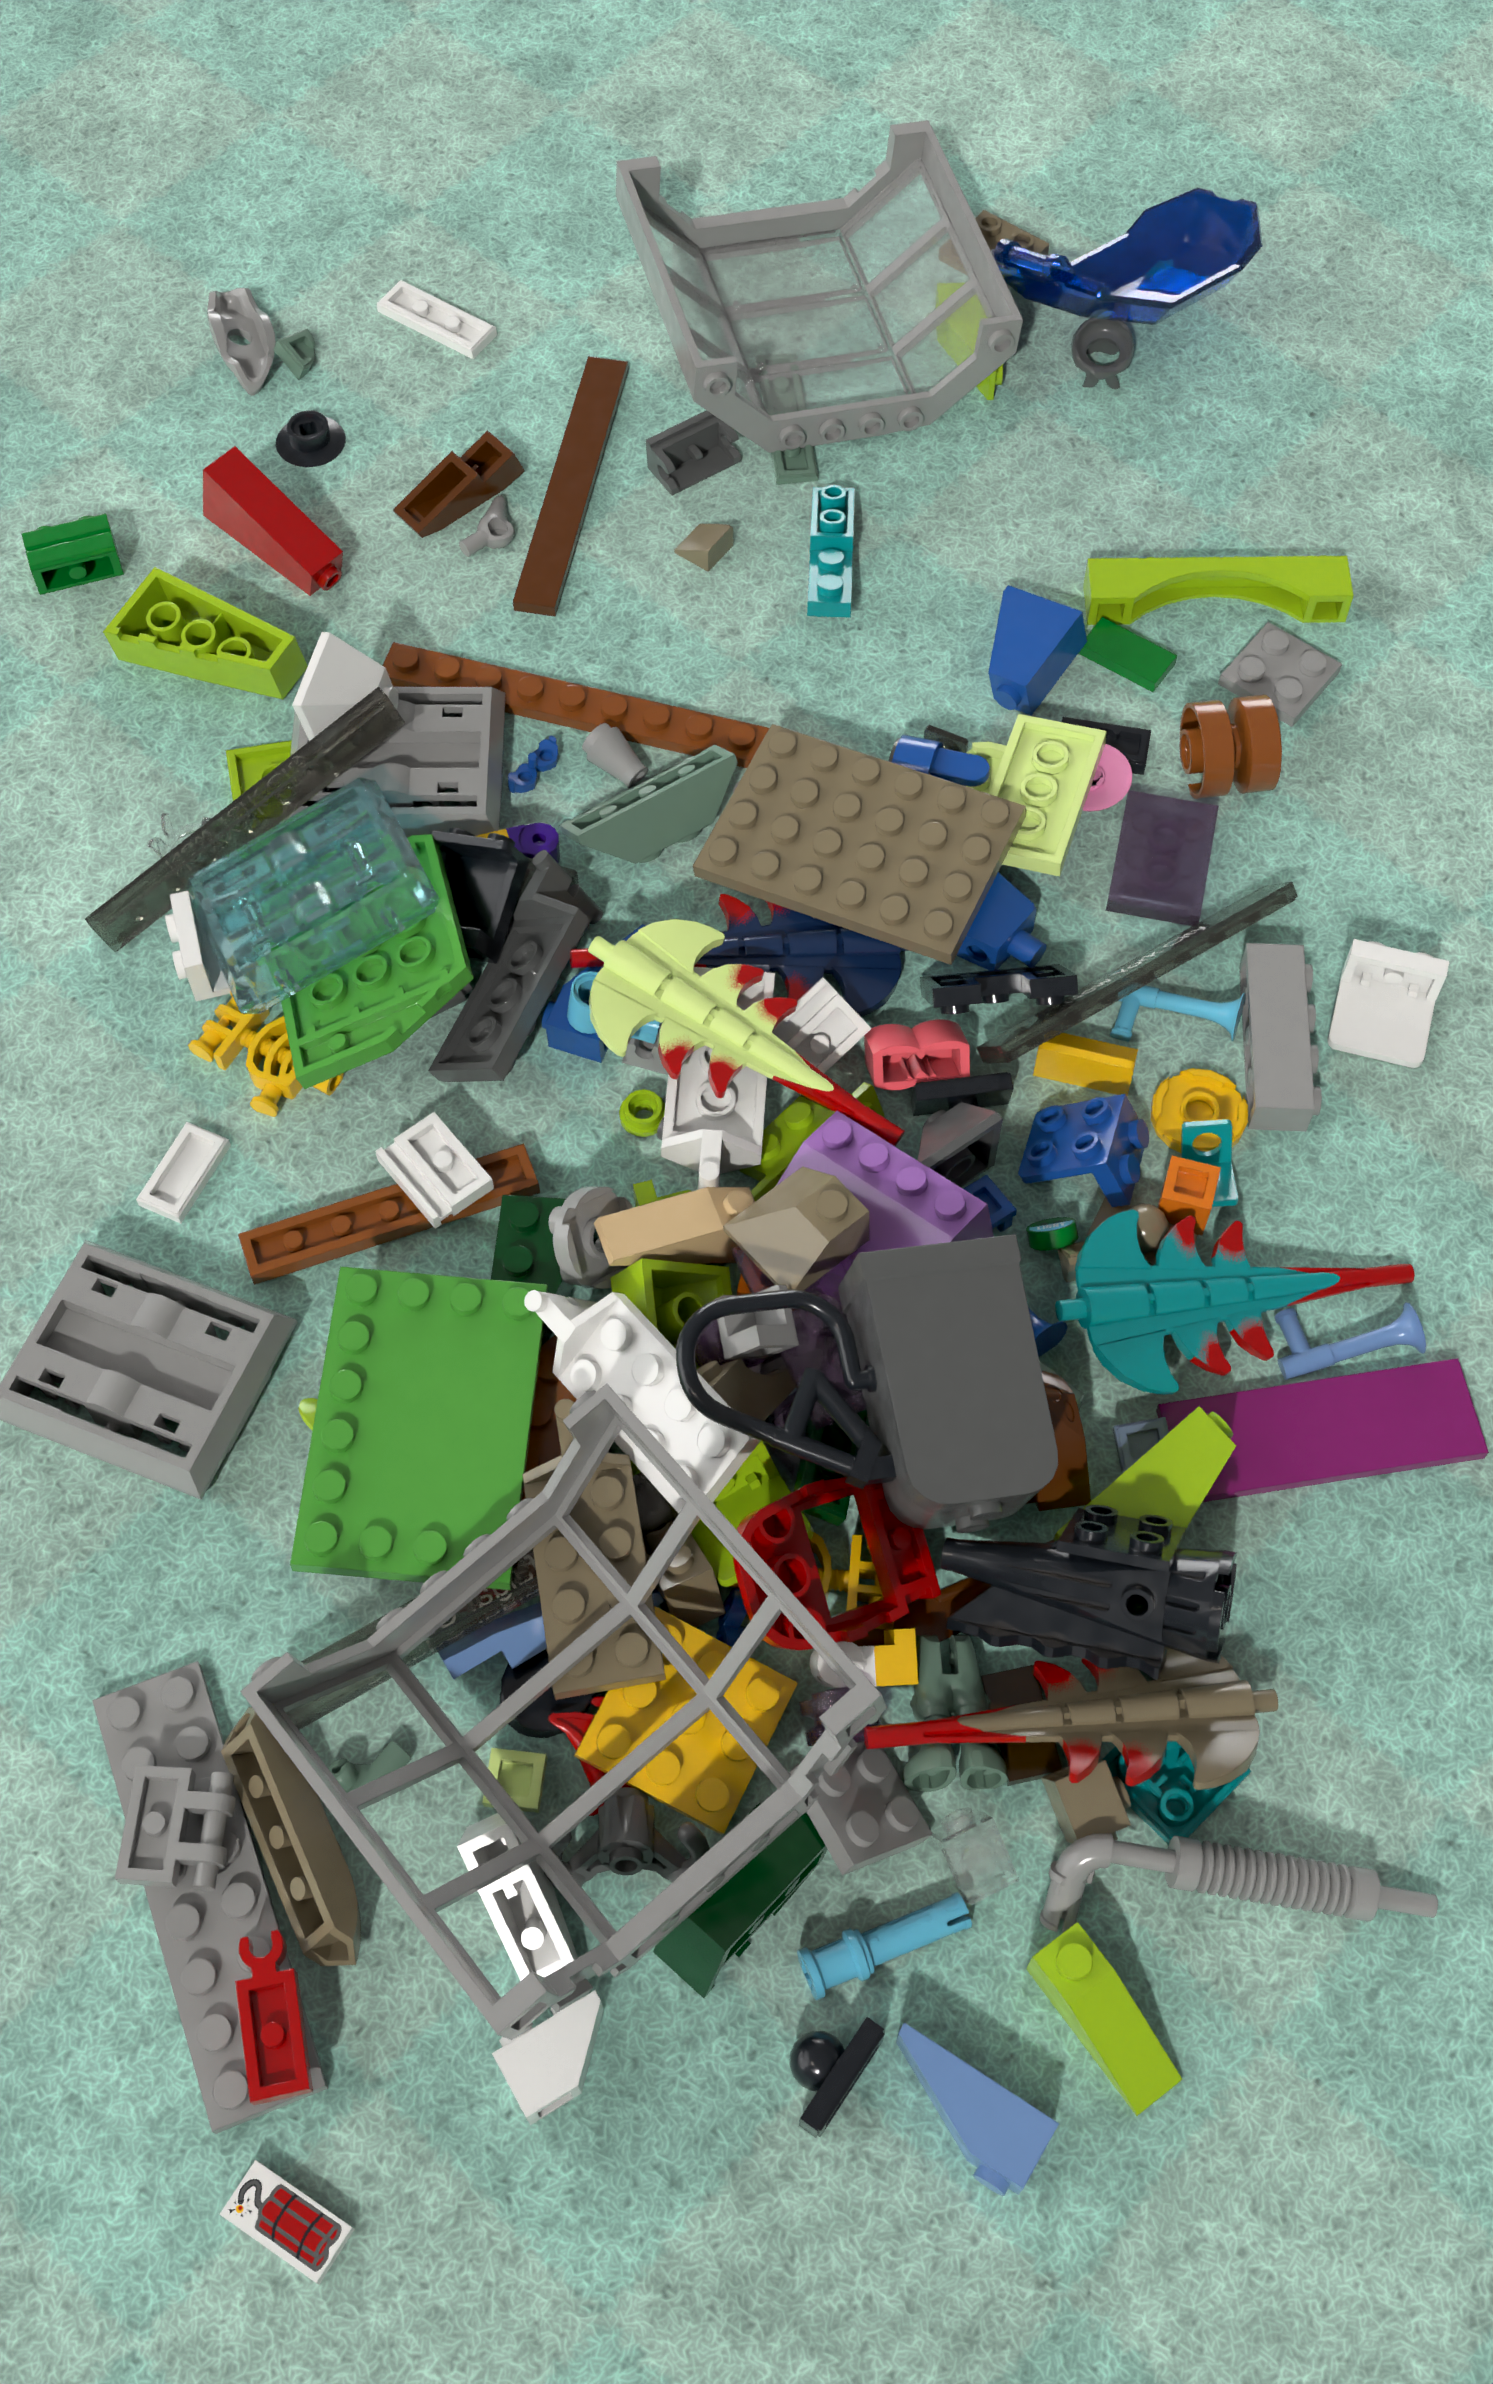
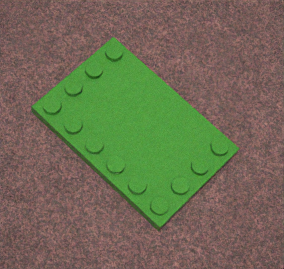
(417, 1423)

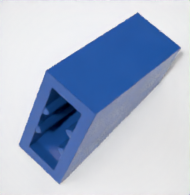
(1032, 648)

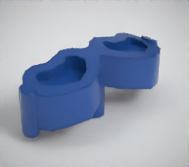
(539, 761)
(730, 1623)

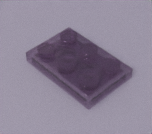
(1162, 858)

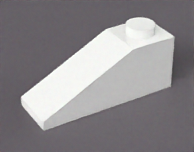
(520, 1902)

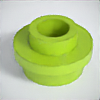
(638, 1101)

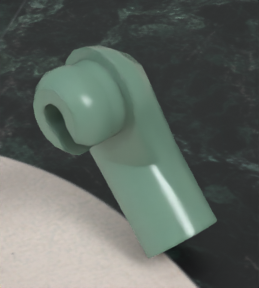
(356, 1775)

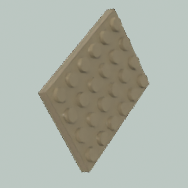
(860, 843)

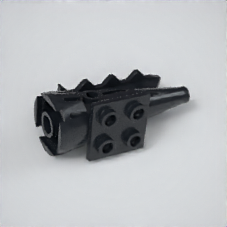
(1098, 1593)

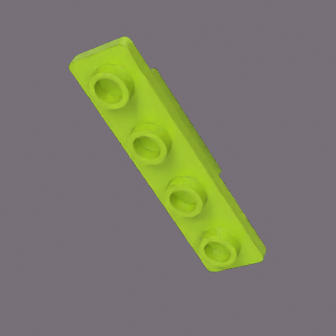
(788, 1132)

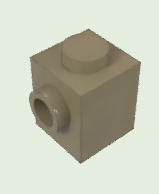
(1089, 1806)

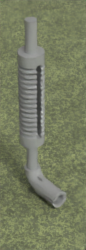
(1229, 1872)

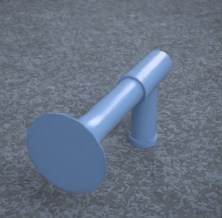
(1304, 1360)

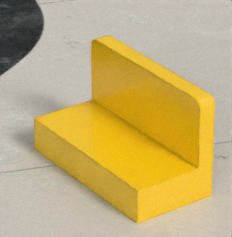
(1086, 1063)

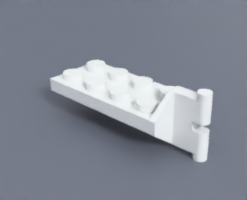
(711, 1131)
(621, 1347)

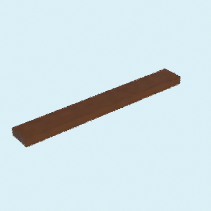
(570, 487)

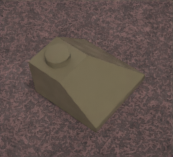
(801, 1228)

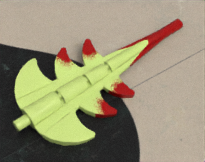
(656, 980)

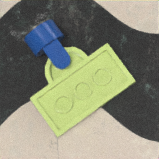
(1042, 767)

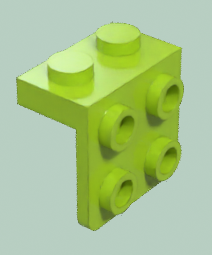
(749, 1489)

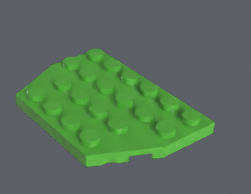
(382, 994)

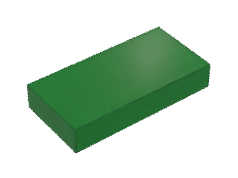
(1128, 654)

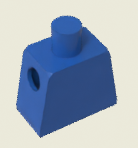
(1003, 929)

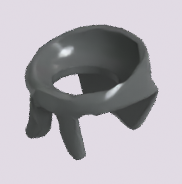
(1104, 337)

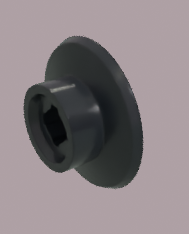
(310, 439)

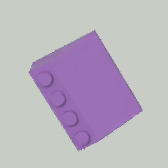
(903, 1196)

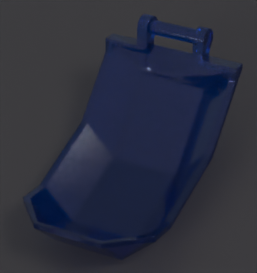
(1151, 271)

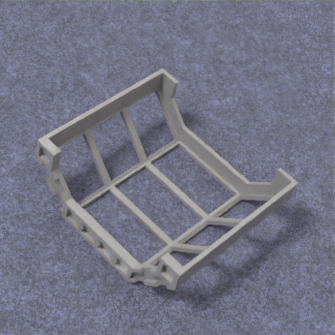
(288, 1683)

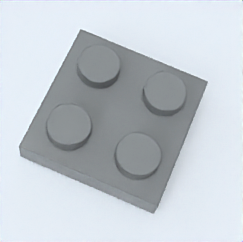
(1282, 669)
(866, 1811)

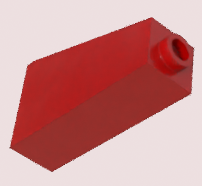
(269, 523)

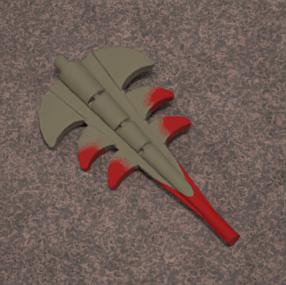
(1190, 1703)

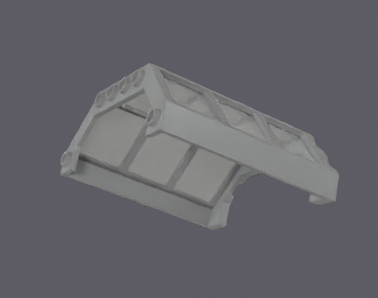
(832, 309)

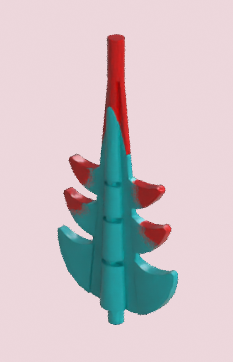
(1136, 1304)

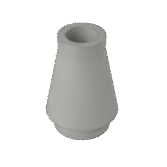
(613, 754)

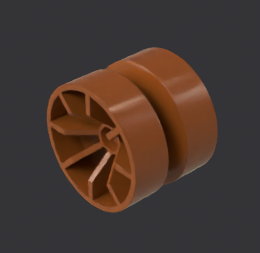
(1231, 745)

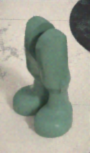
(945, 1695)

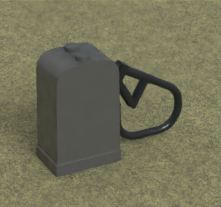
(944, 1378)

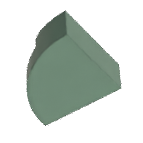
(297, 352)

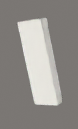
(437, 319)

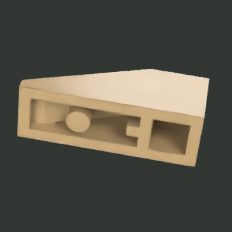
(675, 1228)

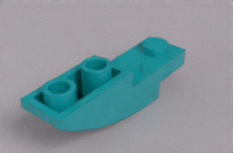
(831, 552)

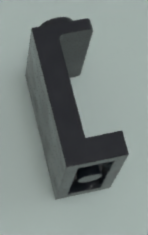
(484, 887)

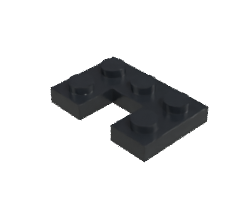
(957, 991)

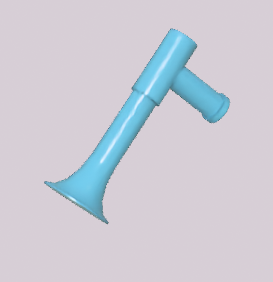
(1225, 1013)

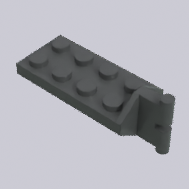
(514, 990)

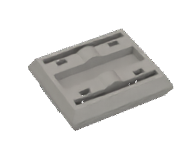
(447, 742)
(143, 1360)

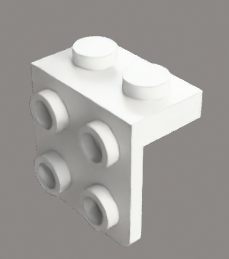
(196, 956)
(1386, 1003)

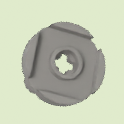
(573, 1233)

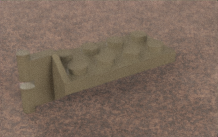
(571, 1591)

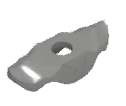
(238, 314)

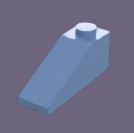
(986, 2120)

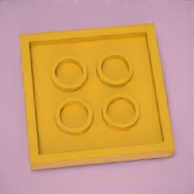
(705, 1766)

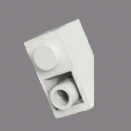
(552, 2059)

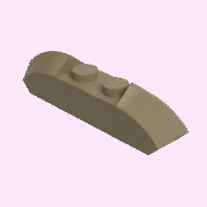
(295, 1844)

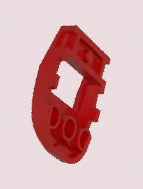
(783, 1544)

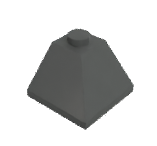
(960, 1142)

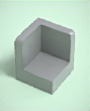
(757, 1333)

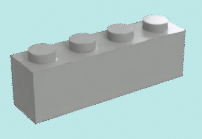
(1277, 1037)

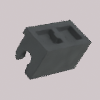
(691, 451)

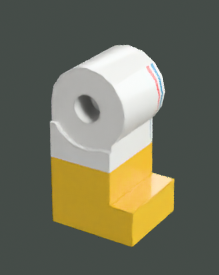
(882, 1664)

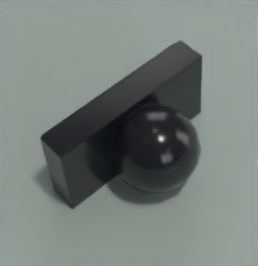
(831, 2070)

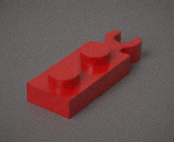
(272, 2025)

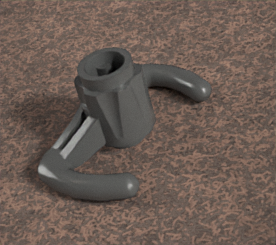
(630, 1842)

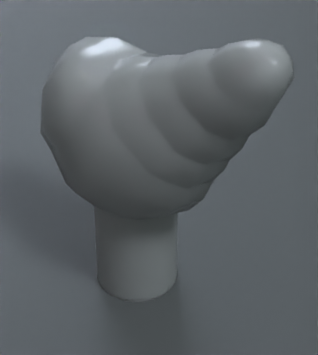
(492, 531)

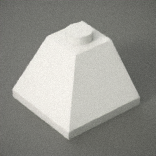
(336, 682)

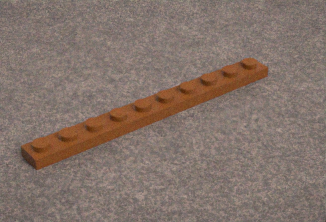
(578, 705)

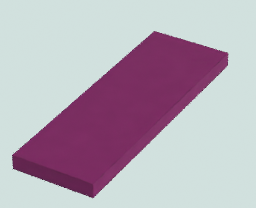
(1341, 1428)

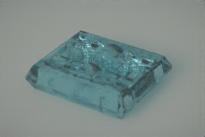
(309, 895)

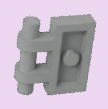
(158, 1823)

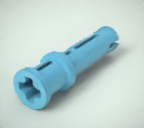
(860, 1952)

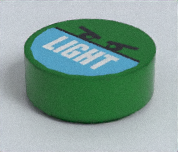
(1052, 1233)

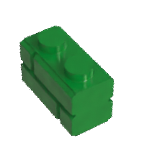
(72, 553)

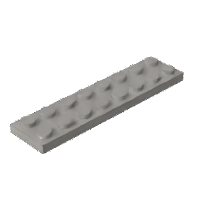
(199, 1931)

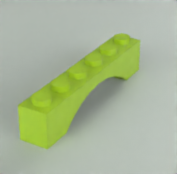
(1301, 586)

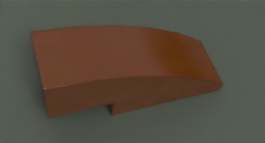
(459, 485)

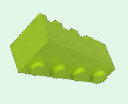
(203, 638)

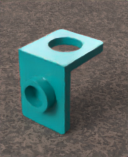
(1221, 1156)

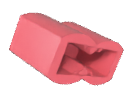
(906, 1056)

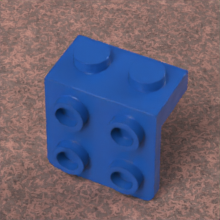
(1088, 1138)

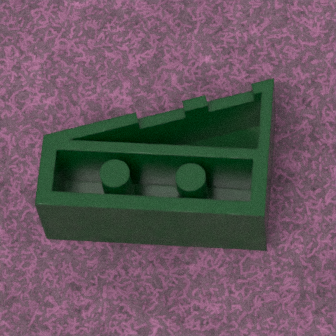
(526, 1246)
(741, 1906)

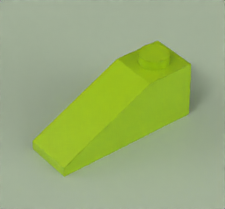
(1104, 2017)

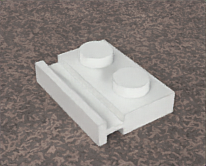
(822, 1026)
(435, 1169)

